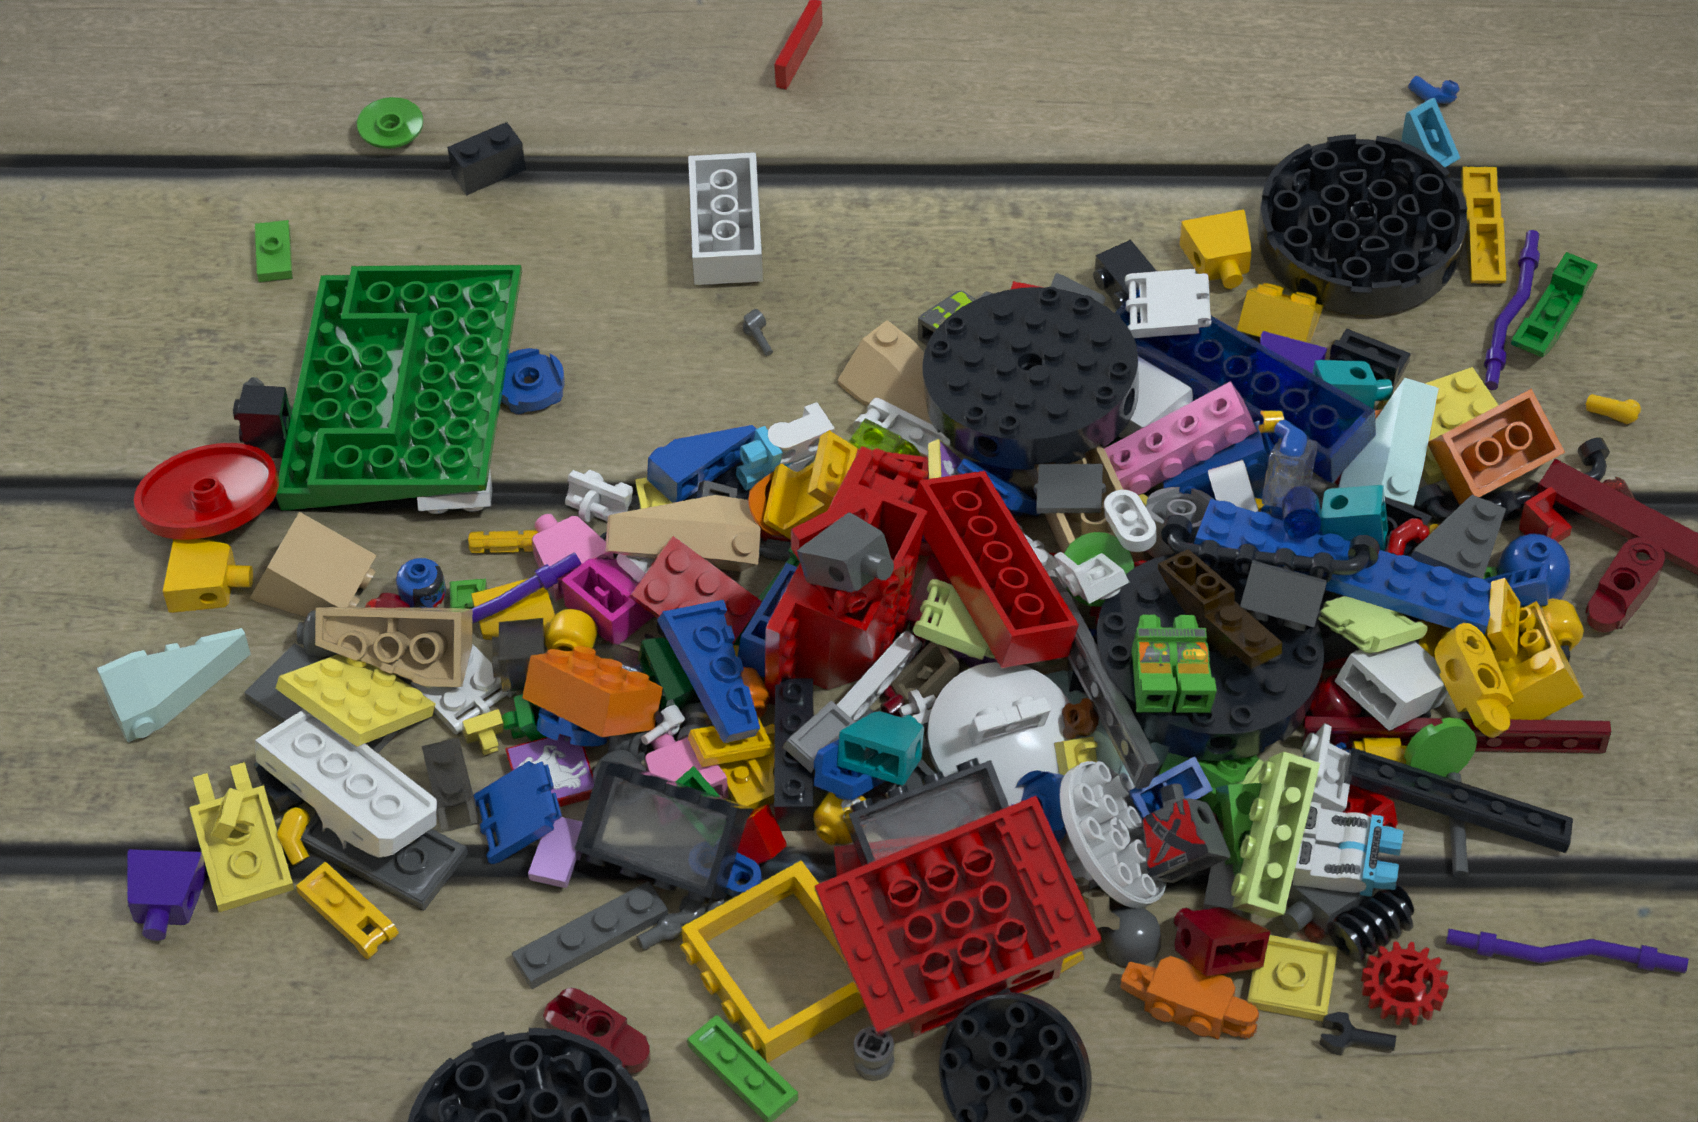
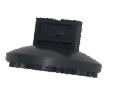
(1014, 1063)

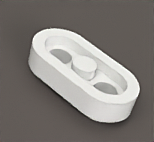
(1135, 526)

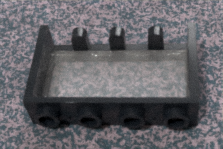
(924, 811)
(662, 831)

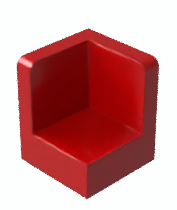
(1542, 519)
(761, 836)

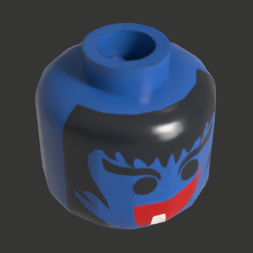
(421, 583)

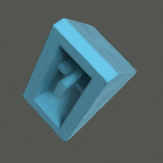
(1427, 131)

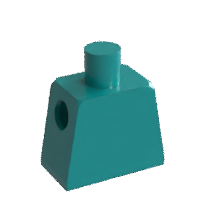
(1354, 379)
(1355, 513)
(882, 746)

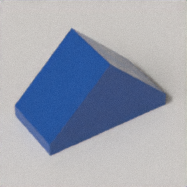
(1187, 774)

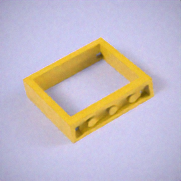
(803, 1025)

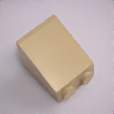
(314, 570)

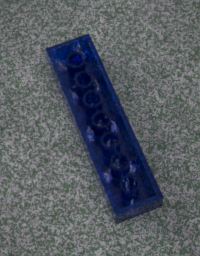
(1266, 384)

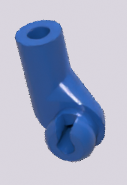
(1426, 91)

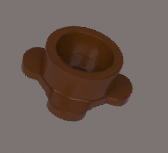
(1079, 719)

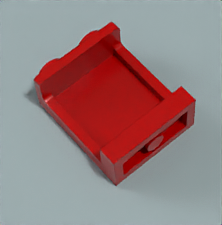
(840, 600)

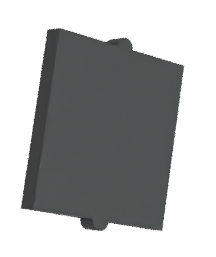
(1070, 488)

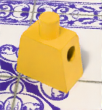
(1218, 246)
(202, 575)

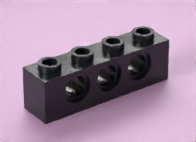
(791, 779)

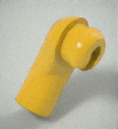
(1622, 411)
(290, 833)

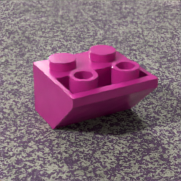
(603, 593)

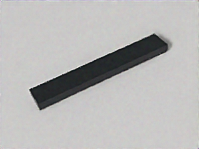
(1458, 800)

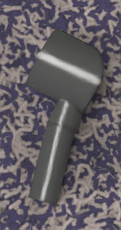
(752, 324)

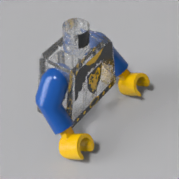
(1288, 464)

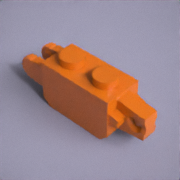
(1191, 999)

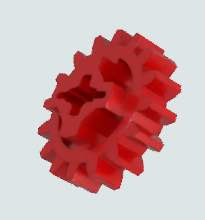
(1404, 983)

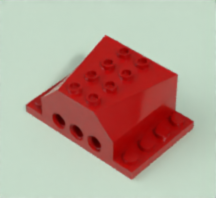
(805, 633)
(958, 919)

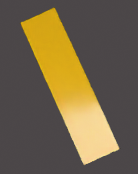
(1484, 225)

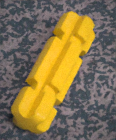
(501, 541)

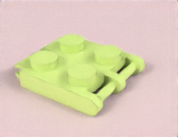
(950, 622)
(1370, 625)

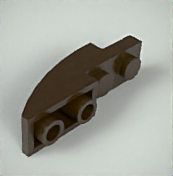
(1213, 604)

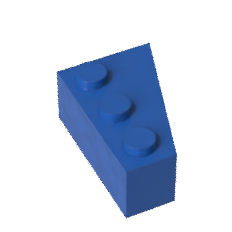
(1252, 450)

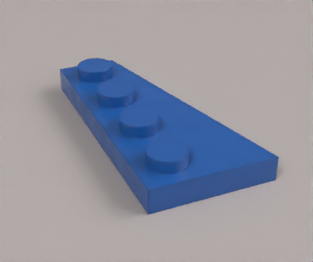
(709, 660)

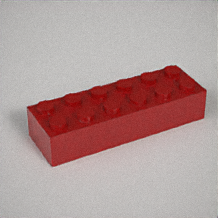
(995, 570)

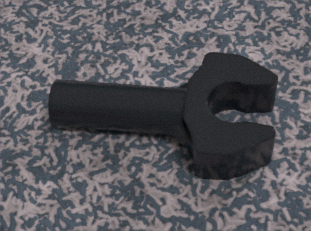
(1352, 1035)

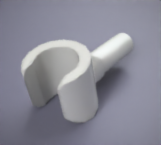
(669, 725)

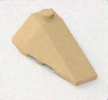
(887, 368)
(712, 526)
(415, 643)

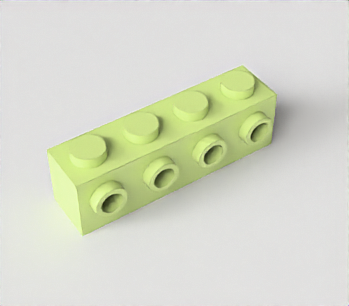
(1275, 835)

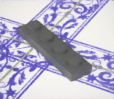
(589, 935)

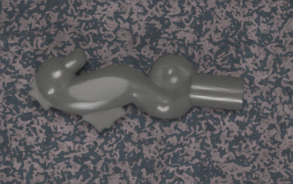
(670, 925)

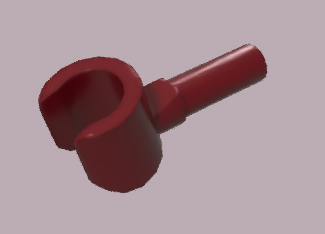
(893, 702)

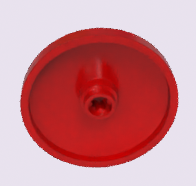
(206, 491)

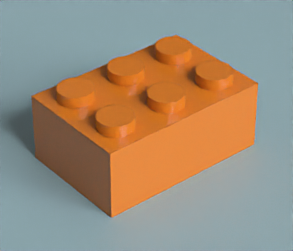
(1496, 447)
(592, 691)

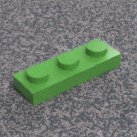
(742, 1069)

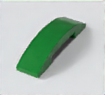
(1556, 306)

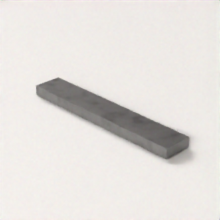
(1110, 704)

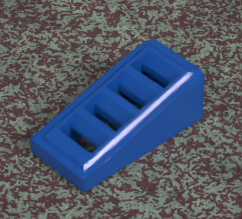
(1529, 584)

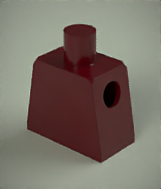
(1219, 941)

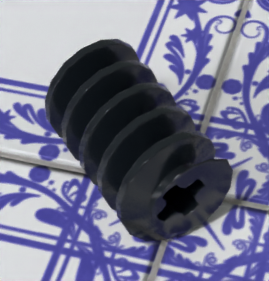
(1372, 923)

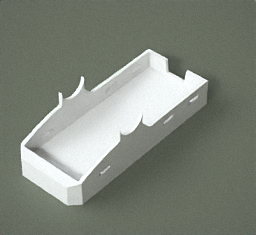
(347, 785)

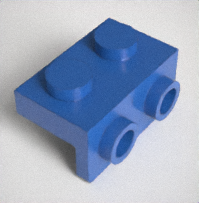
(841, 781)

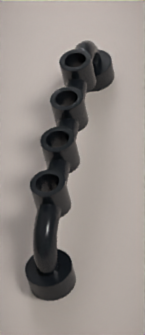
(1591, 453)
(1362, 553)

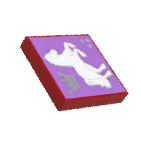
(567, 765)

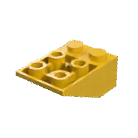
(1540, 673)

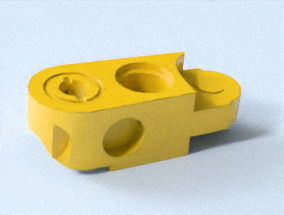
(1474, 678)

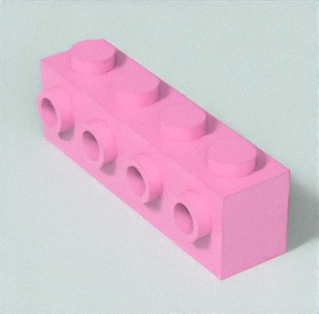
(1181, 439)

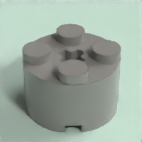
(1171, 502)

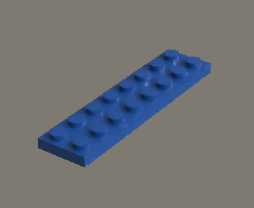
(1391, 582)

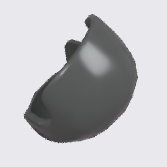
(1136, 939)

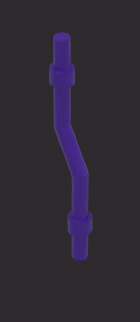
(1496, 356)
(544, 578)
(1645, 956)

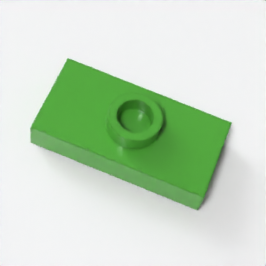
(273, 251)

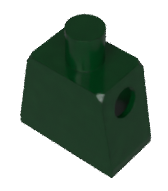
(664, 669)

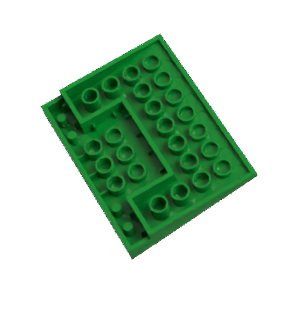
(399, 384)

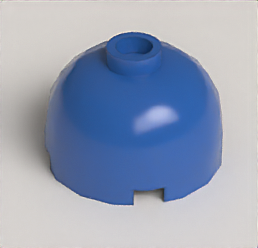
(1537, 550)

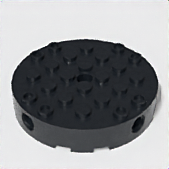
(1362, 224)
(1031, 377)
(1249, 704)
(532, 1079)

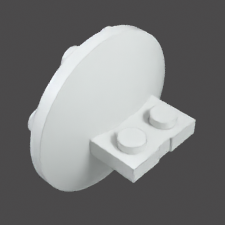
(998, 717)
(1106, 834)

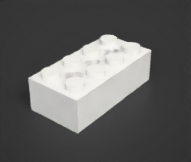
(725, 219)

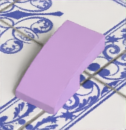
(556, 854)

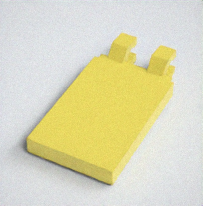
(246, 864)

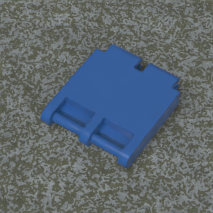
(1013, 497)
(519, 809)

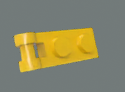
(346, 909)

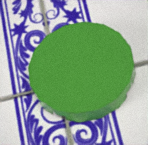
(1442, 747)

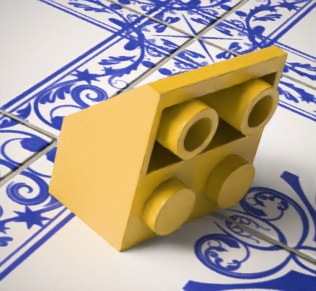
(1279, 313)

